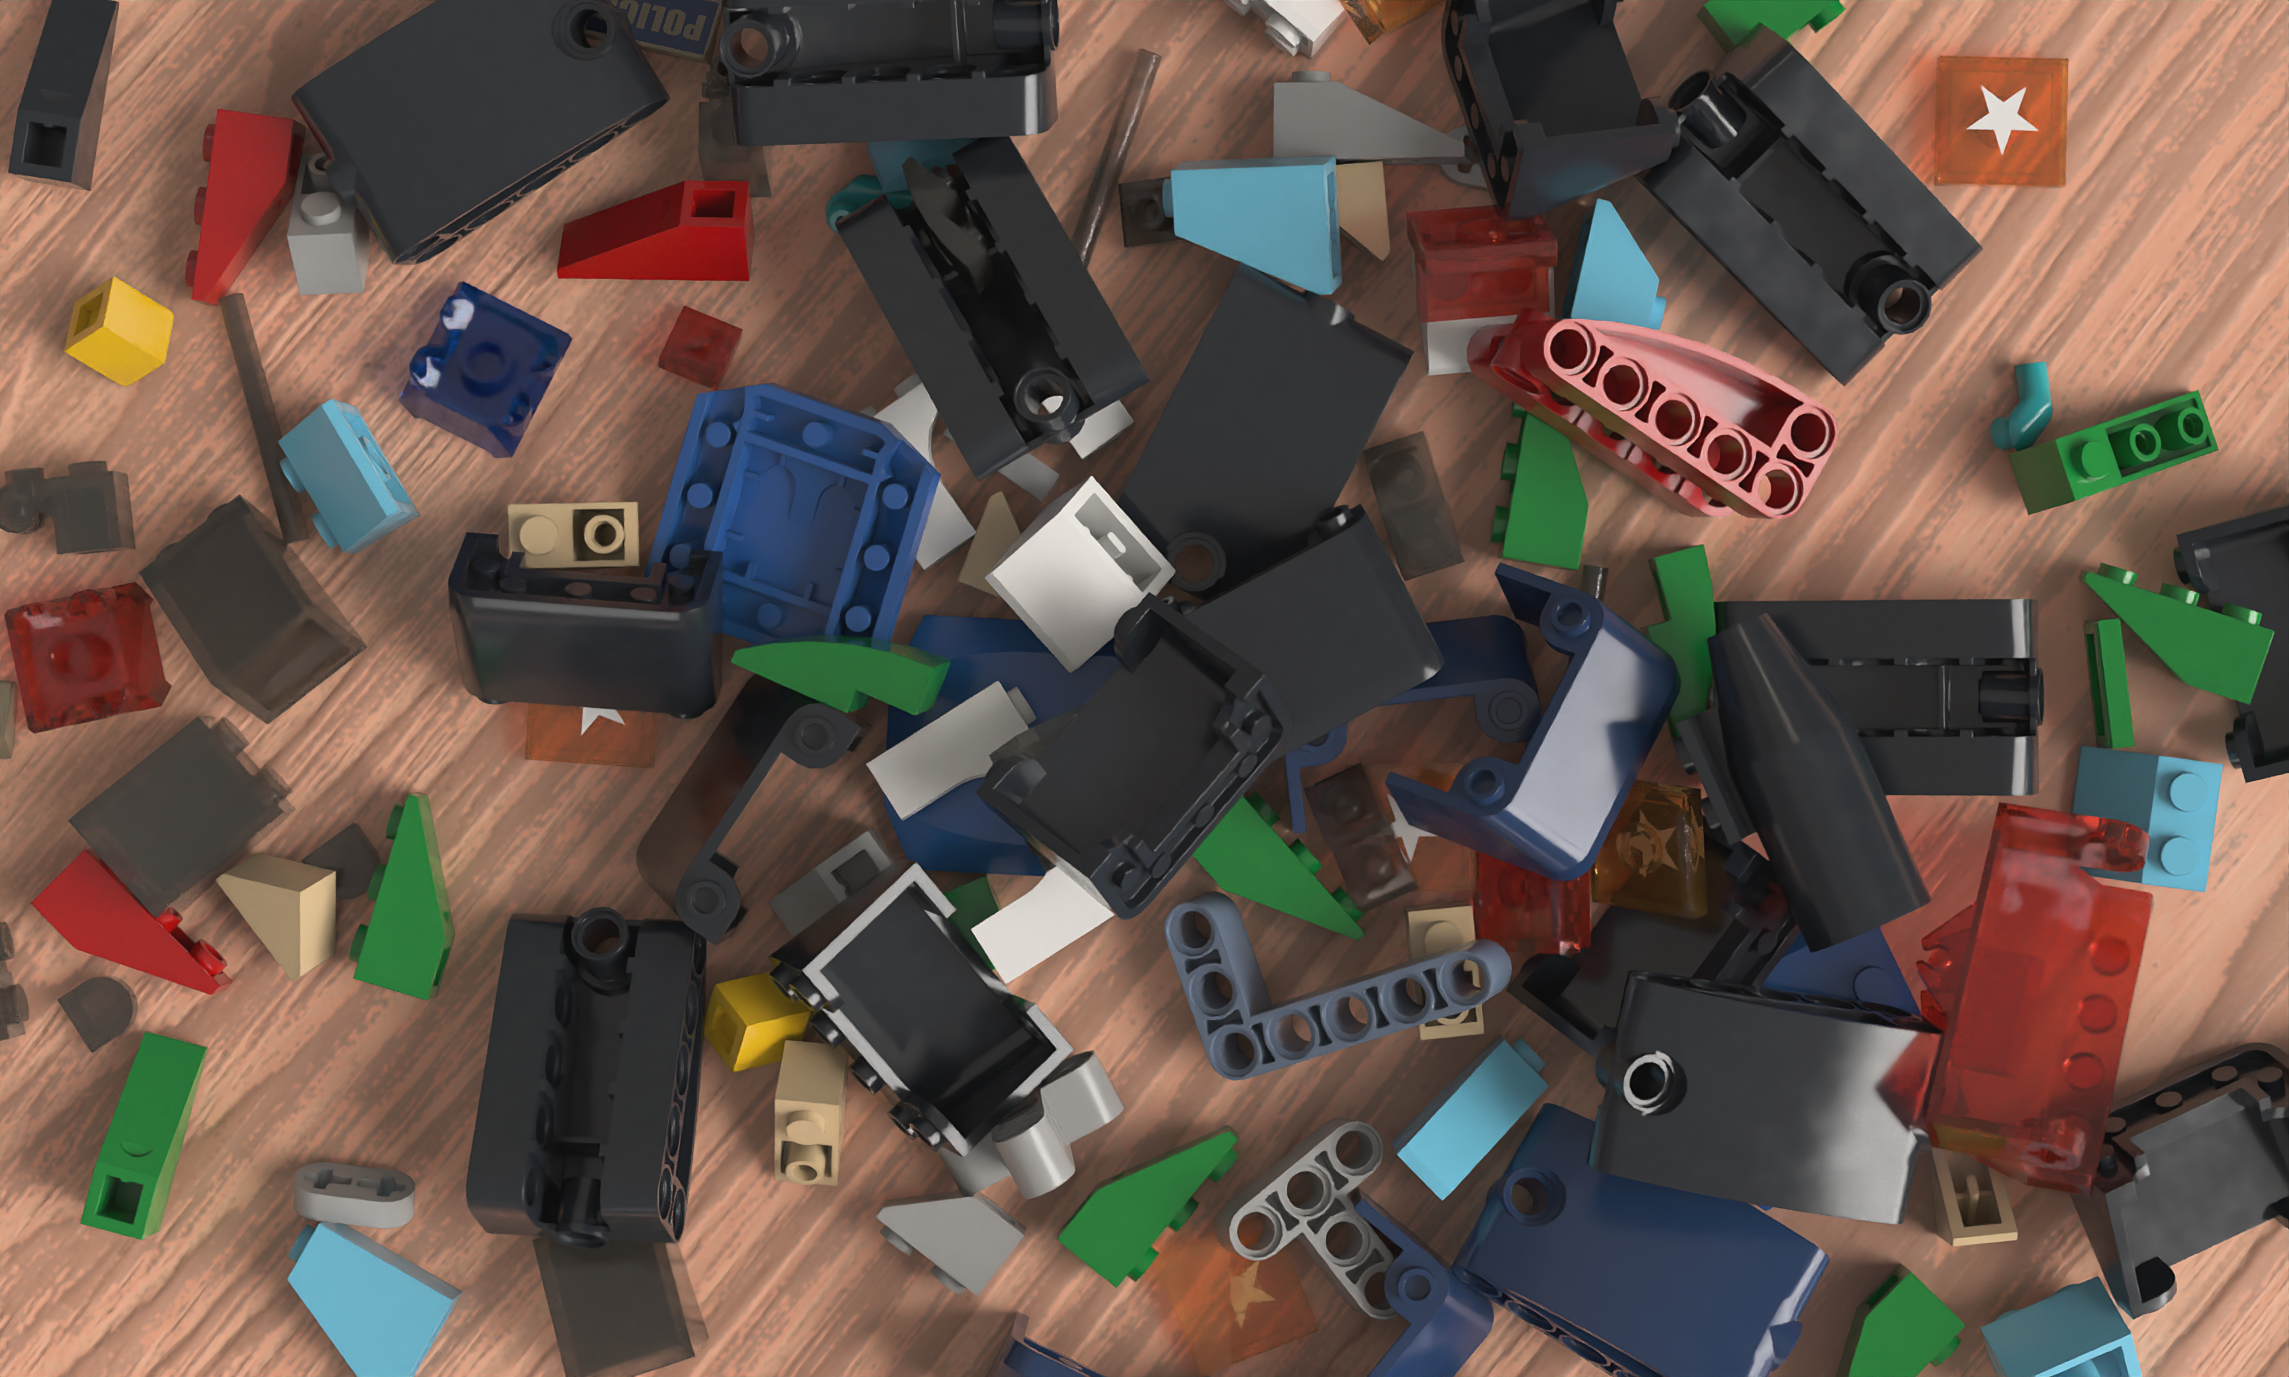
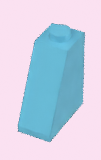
(1263, 214)
(1471, 1114)
(369, 1299)

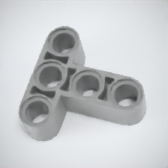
(1037, 1133)
(1314, 1217)

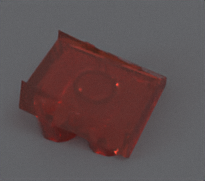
(86, 657)

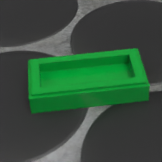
(2108, 683)

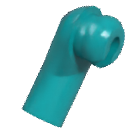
(858, 193)
(2030, 414)

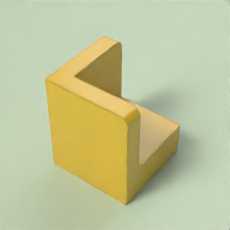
(119, 332)
(751, 1022)

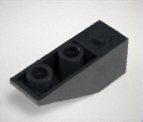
(65, 95)

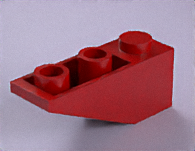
(247, 189)
(670, 234)
(108, 921)

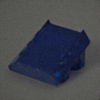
(484, 370)

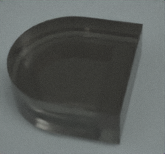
(351, 857)
(100, 1010)

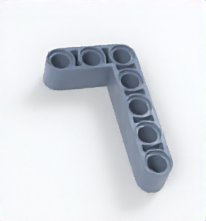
(1324, 1010)

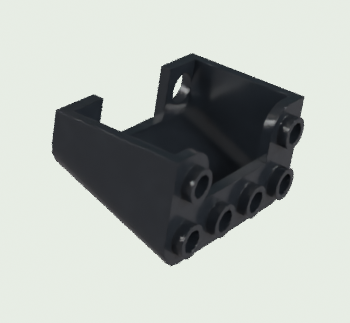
(918, 1010)

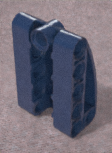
(1636, 1268)

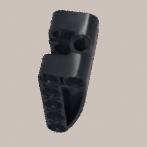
(890, 70)
(472, 113)
(1806, 204)
(1019, 341)
(1260, 429)
(1932, 686)
(591, 1081)
(1766, 1096)

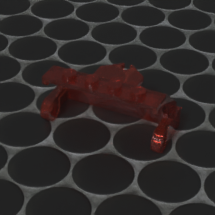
(2037, 997)

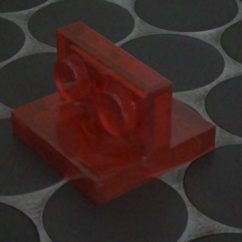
(1478, 264)
(1529, 910)

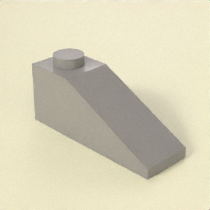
(1333, 119)

